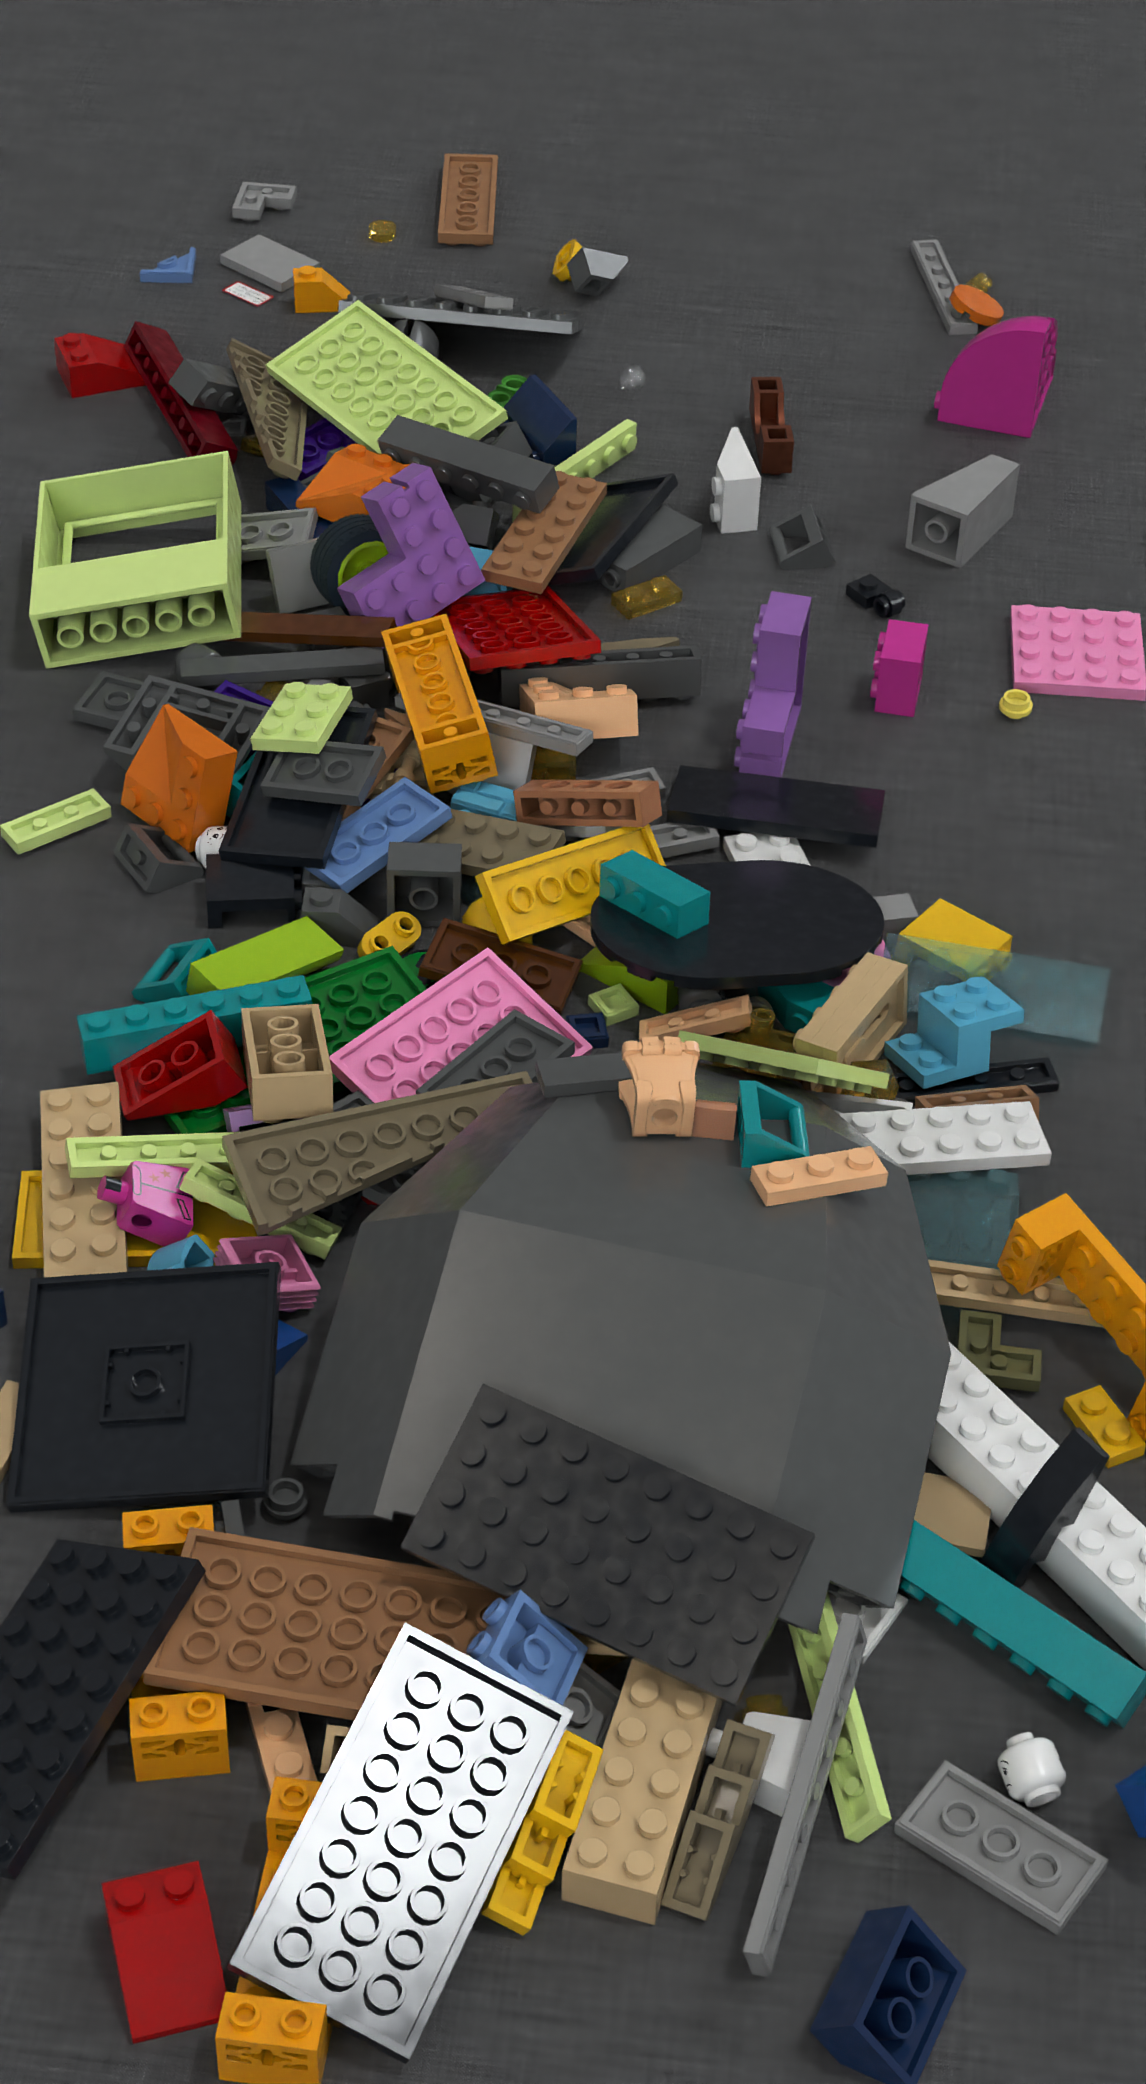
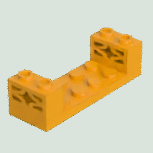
(439, 703)
(1066, 1243)
(170, 1728)
(258, 2032)

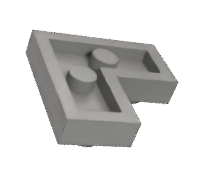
(256, 196)

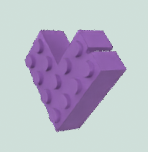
(427, 552)
(777, 685)

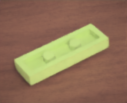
(55, 821)

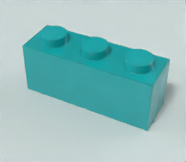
(654, 894)

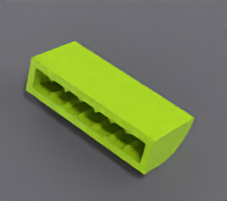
(274, 955)

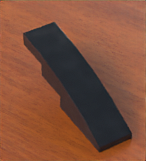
(1045, 1507)

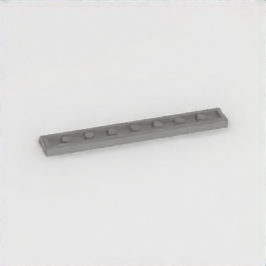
(805, 1797)

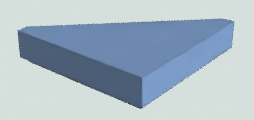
(172, 270)

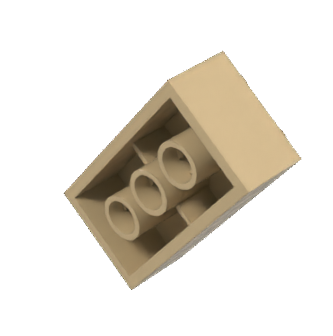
(286, 1062)

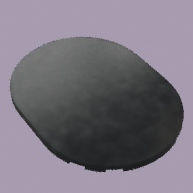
(764, 928)

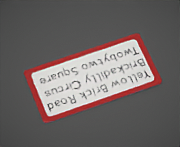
(247, 293)

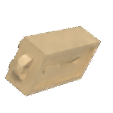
(857, 1016)

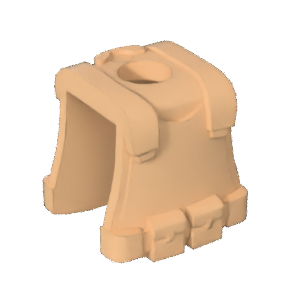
(662, 1085)

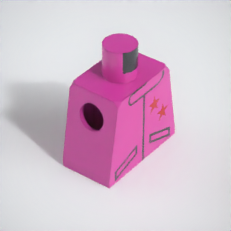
(150, 1202)

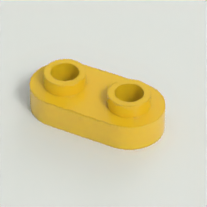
(567, 252)
(390, 933)

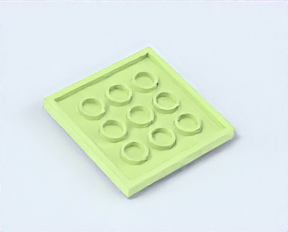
(787, 1063)

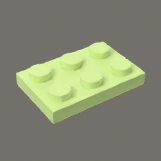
(302, 718)

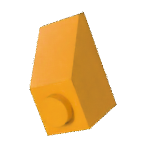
(316, 290)

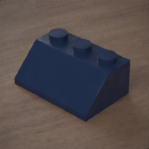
(544, 421)
(889, 1997)

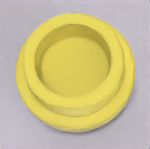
(1015, 704)

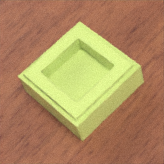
(614, 1003)

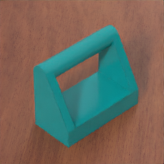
(152, 990)
(758, 1146)

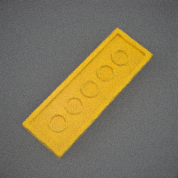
(557, 883)

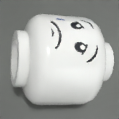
(1031, 1769)

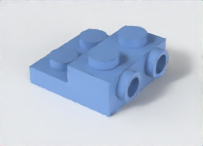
(528, 1647)

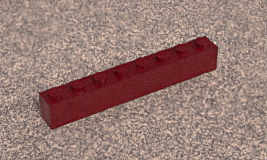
(157, 361)

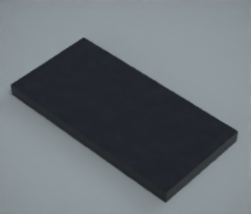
(613, 526)
(776, 806)
(290, 829)

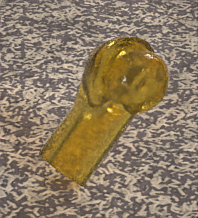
(980, 282)

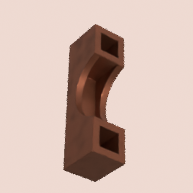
(772, 436)

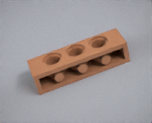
(588, 802)

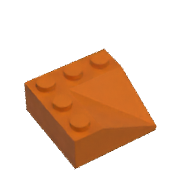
(345, 479)
(180, 778)

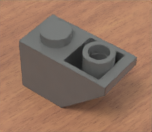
(594, 270)

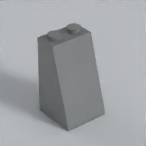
(962, 510)

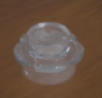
(632, 378)

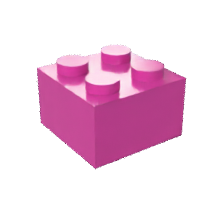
(899, 667)

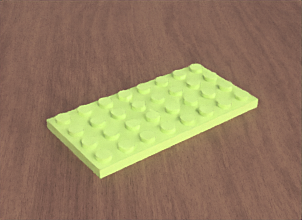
(368, 372)

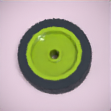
(342, 553)

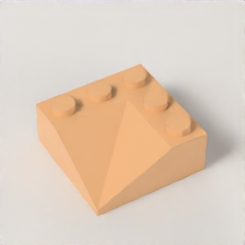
(604, 712)

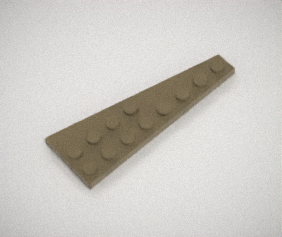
(273, 409)
(327, 1157)

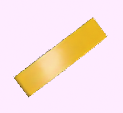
(543, 1834)

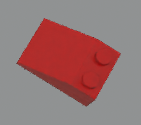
(94, 365)
(181, 1071)
(165, 1951)

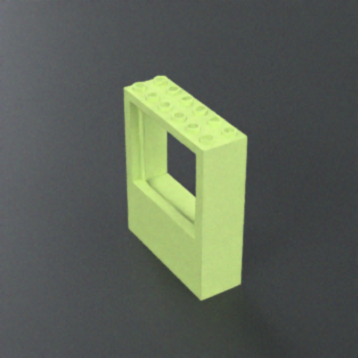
(141, 597)

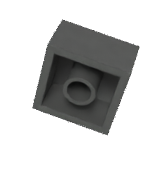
(425, 881)

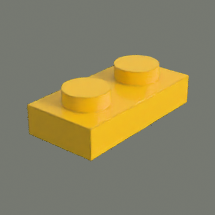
(1105, 1425)

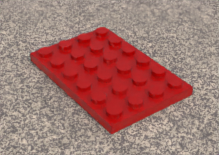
(517, 630)

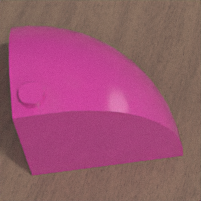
(1001, 377)

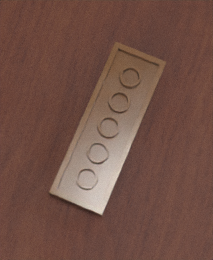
(468, 199)
(540, 542)

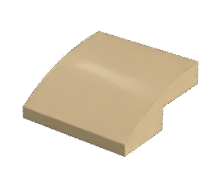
(953, 1514)

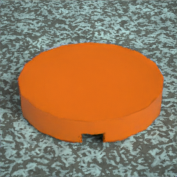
(977, 303)

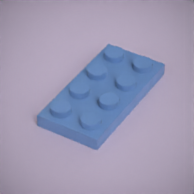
(362, 842)

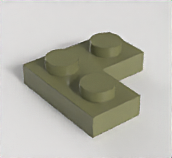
(1003, 1365)

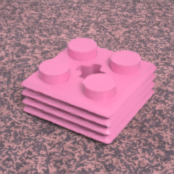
(297, 1280)

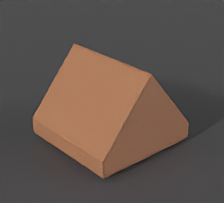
(714, 1120)

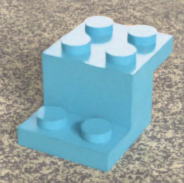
(953, 1032)

